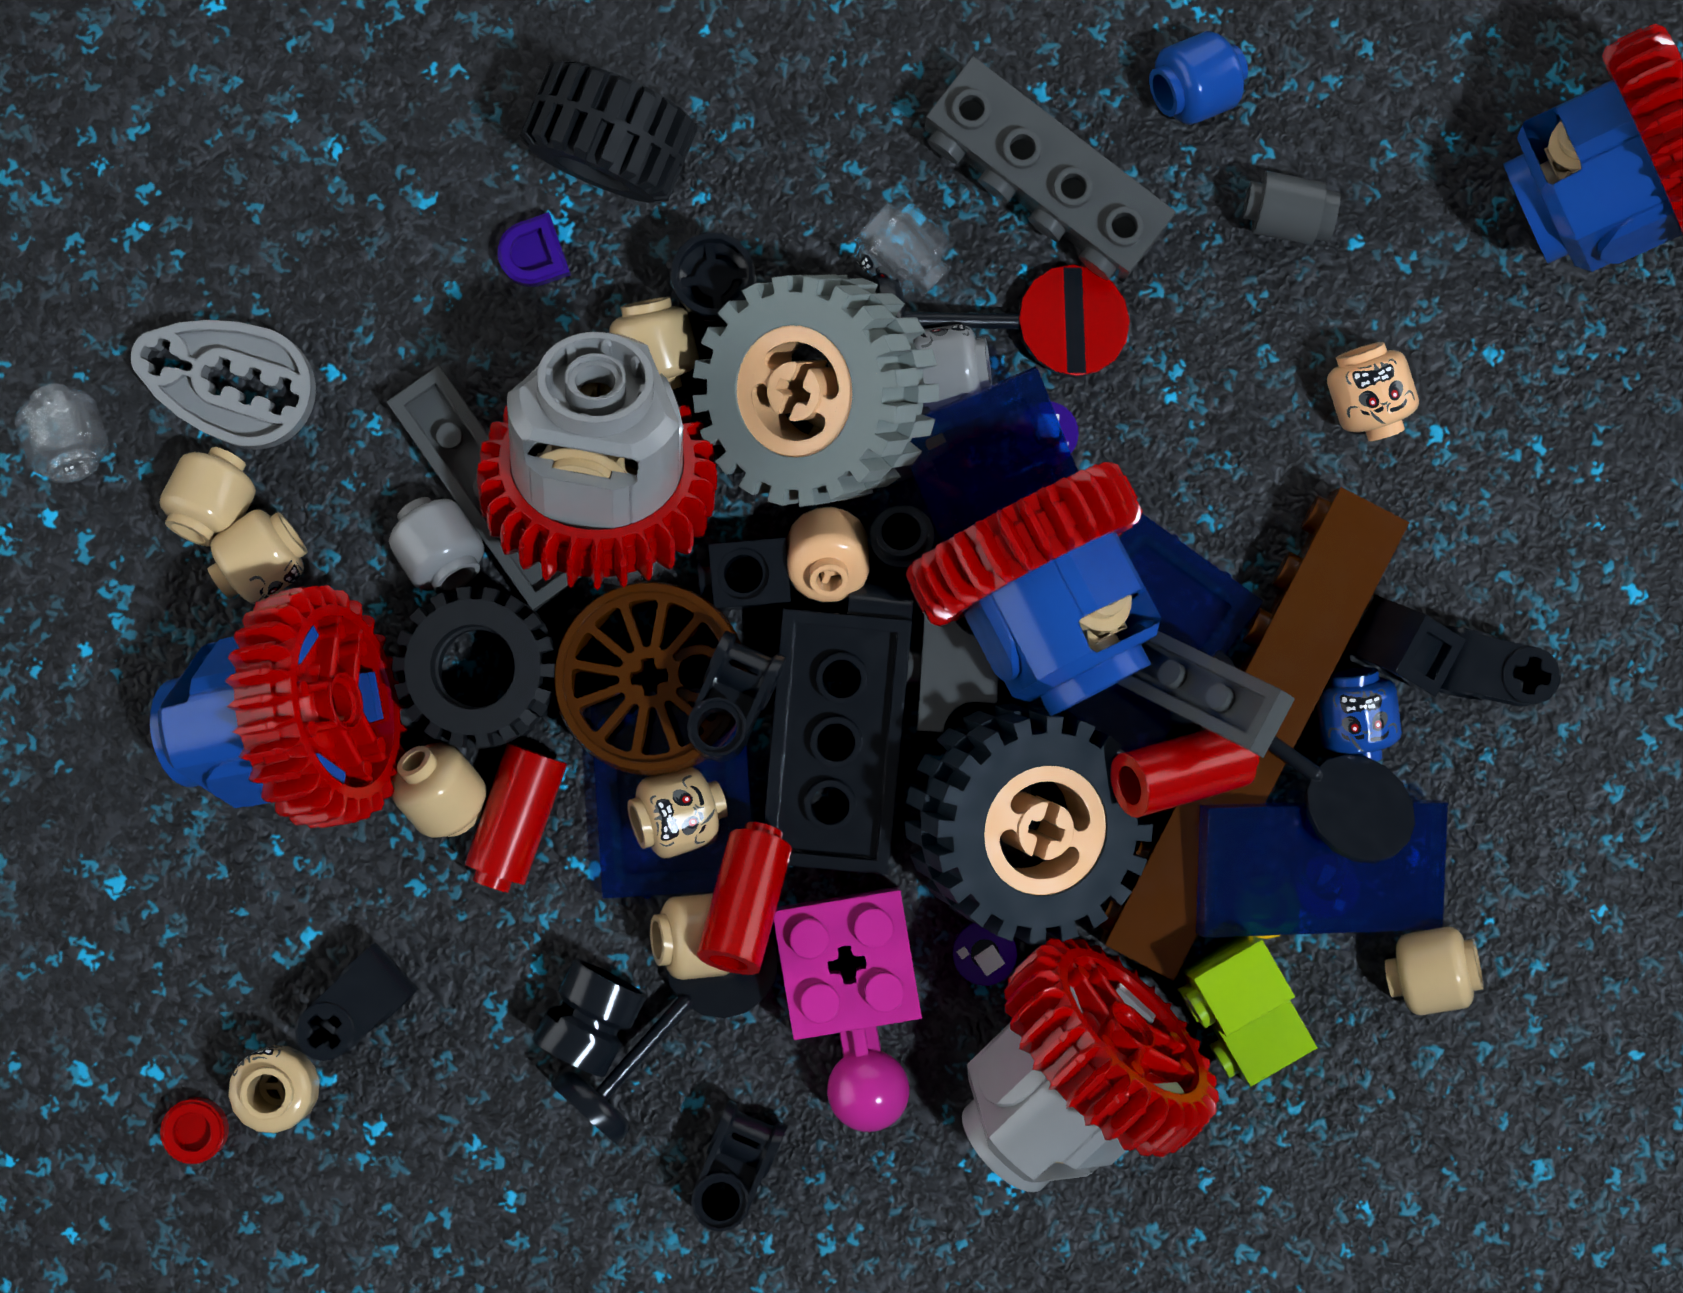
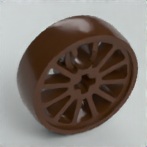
(668, 661)

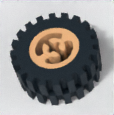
(979, 798)

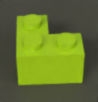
(1248, 1007)

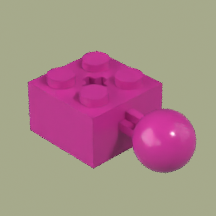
(867, 1085)

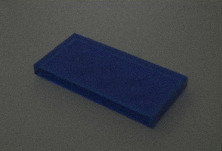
(1273, 875)

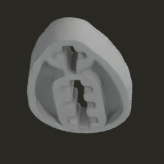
(226, 416)

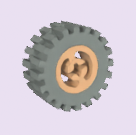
(867, 396)

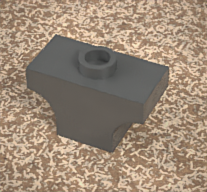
(949, 673)

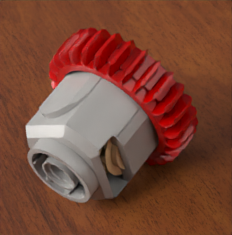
(596, 465)
(1083, 1071)

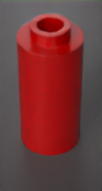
(1179, 772)
(514, 817)
(745, 899)

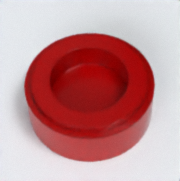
(194, 1130)

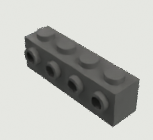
(1047, 171)

